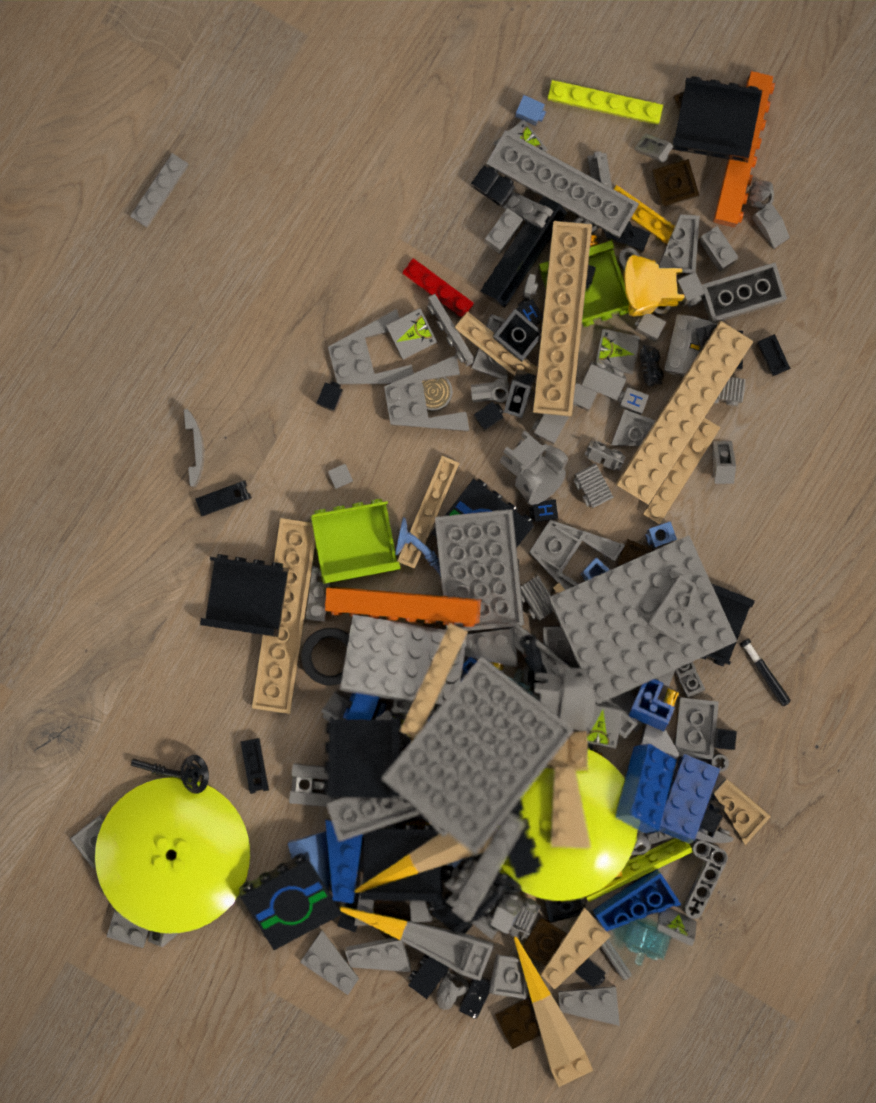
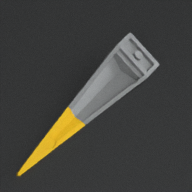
(456, 950)

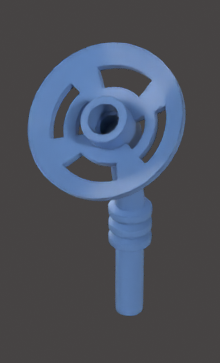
(406, 537)

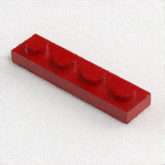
(435, 285)

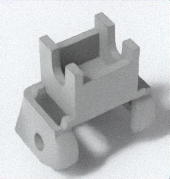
(535, 475)
(572, 702)

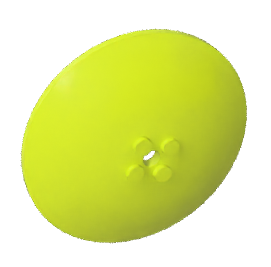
(208, 865)
(577, 871)

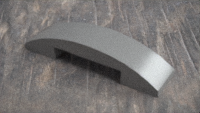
(195, 472)

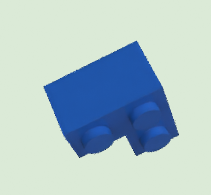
(649, 709)

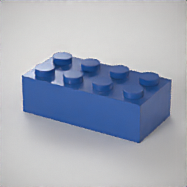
(646, 788)
(688, 798)

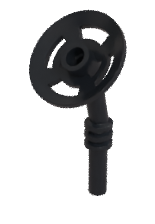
(186, 776)
(501, 886)

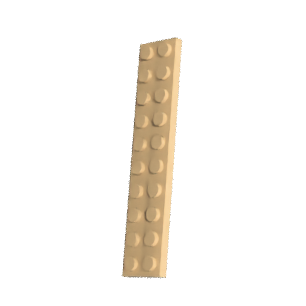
(562, 318)
(684, 412)
(281, 654)

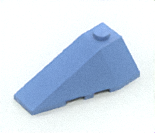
(318, 852)

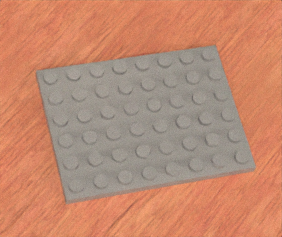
(611, 615)
(478, 755)

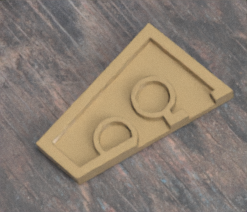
(741, 809)

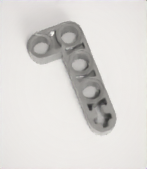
(701, 881)

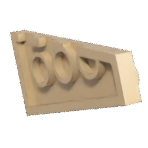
(568, 816)
(578, 945)

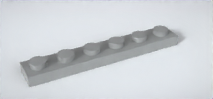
(488, 866)

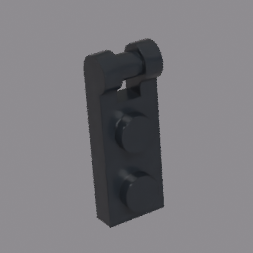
(222, 498)
(254, 765)

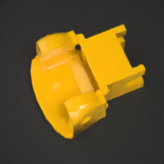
(649, 286)

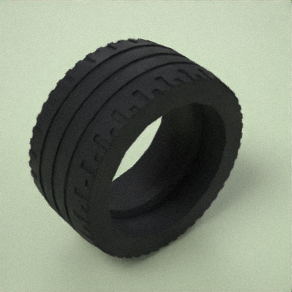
(306, 655)

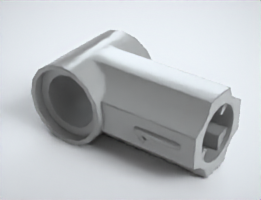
(489, 391)

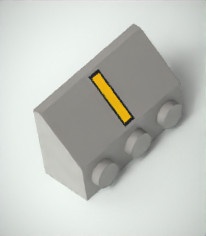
(684, 344)

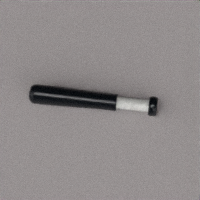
(775, 687)

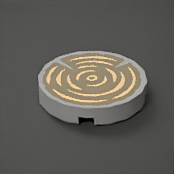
(437, 393)

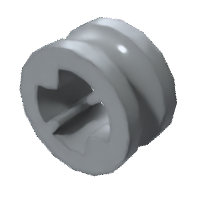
(725, 761)

